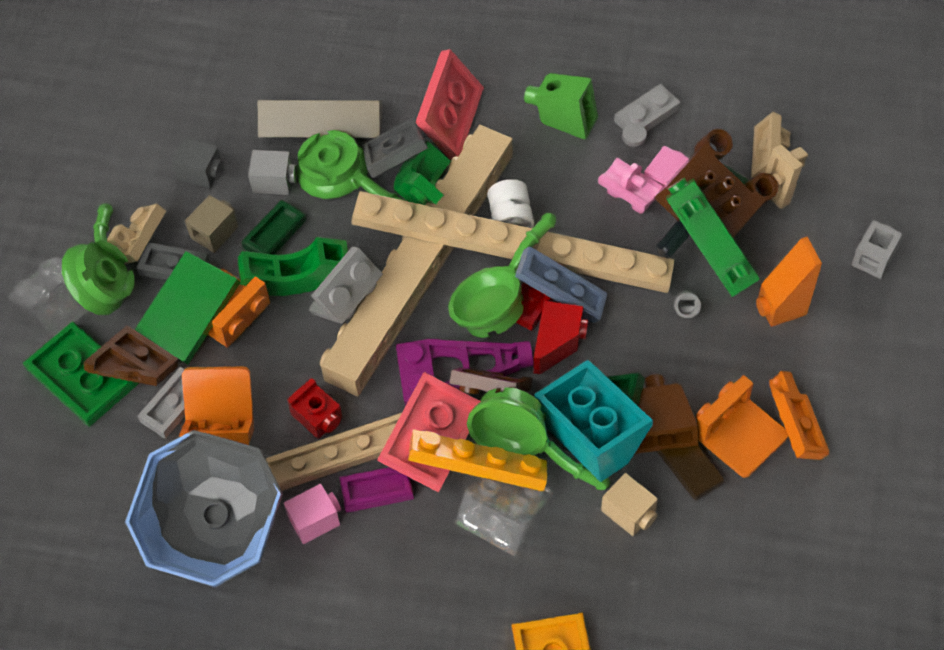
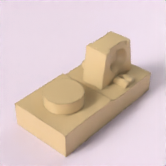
(767, 136)
(786, 169)
(134, 239)

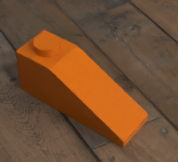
(790, 285)

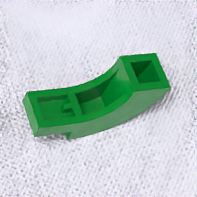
(419, 175)
(293, 272)

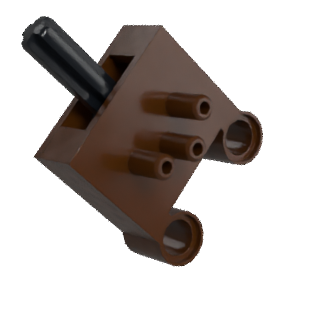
(726, 193)

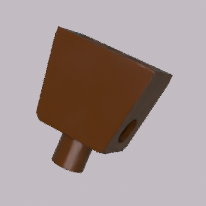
(671, 416)

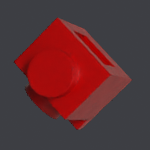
(303, 408)

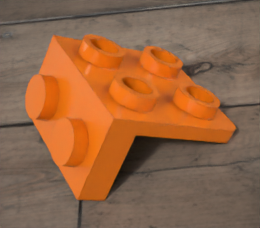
(240, 311)
(218, 402)
(739, 429)

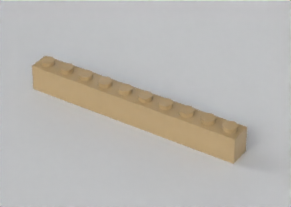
(413, 267)

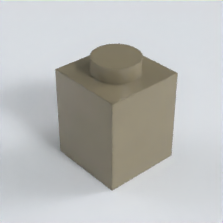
(212, 223)

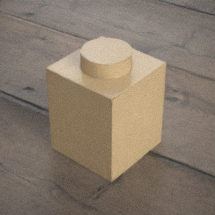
(630, 505)

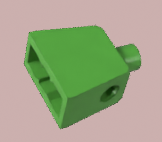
(565, 103)

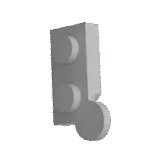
(645, 114)
(166, 407)

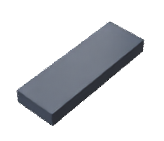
(560, 283)

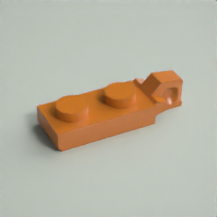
(798, 418)

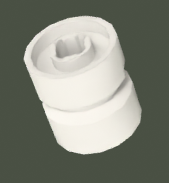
(510, 203)

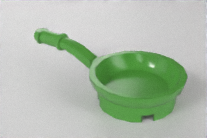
(334, 167)
(97, 270)
(493, 296)
(517, 425)

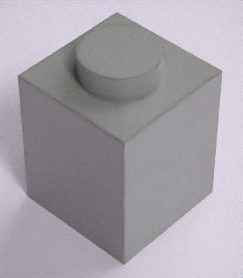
(271, 172)

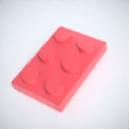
(449, 104)
(431, 408)

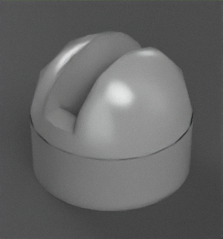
(687, 310)

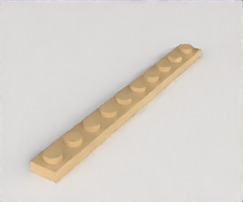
(504, 238)

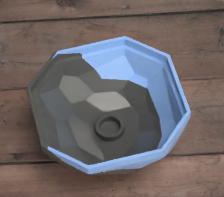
(204, 508)

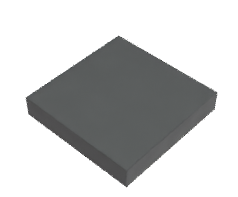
(393, 147)

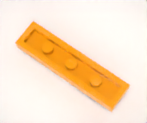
(478, 460)

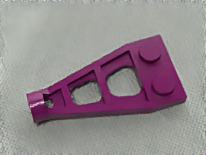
(419, 355)

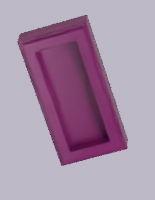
(375, 489)

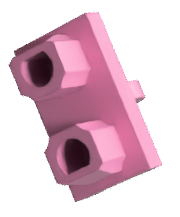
(630, 184)

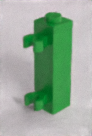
(711, 236)

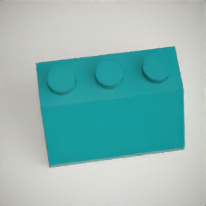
(594, 419)

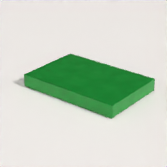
(186, 306)
(61, 370)

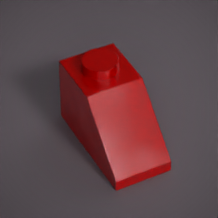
(558, 334)

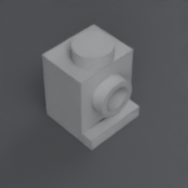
(876, 249)

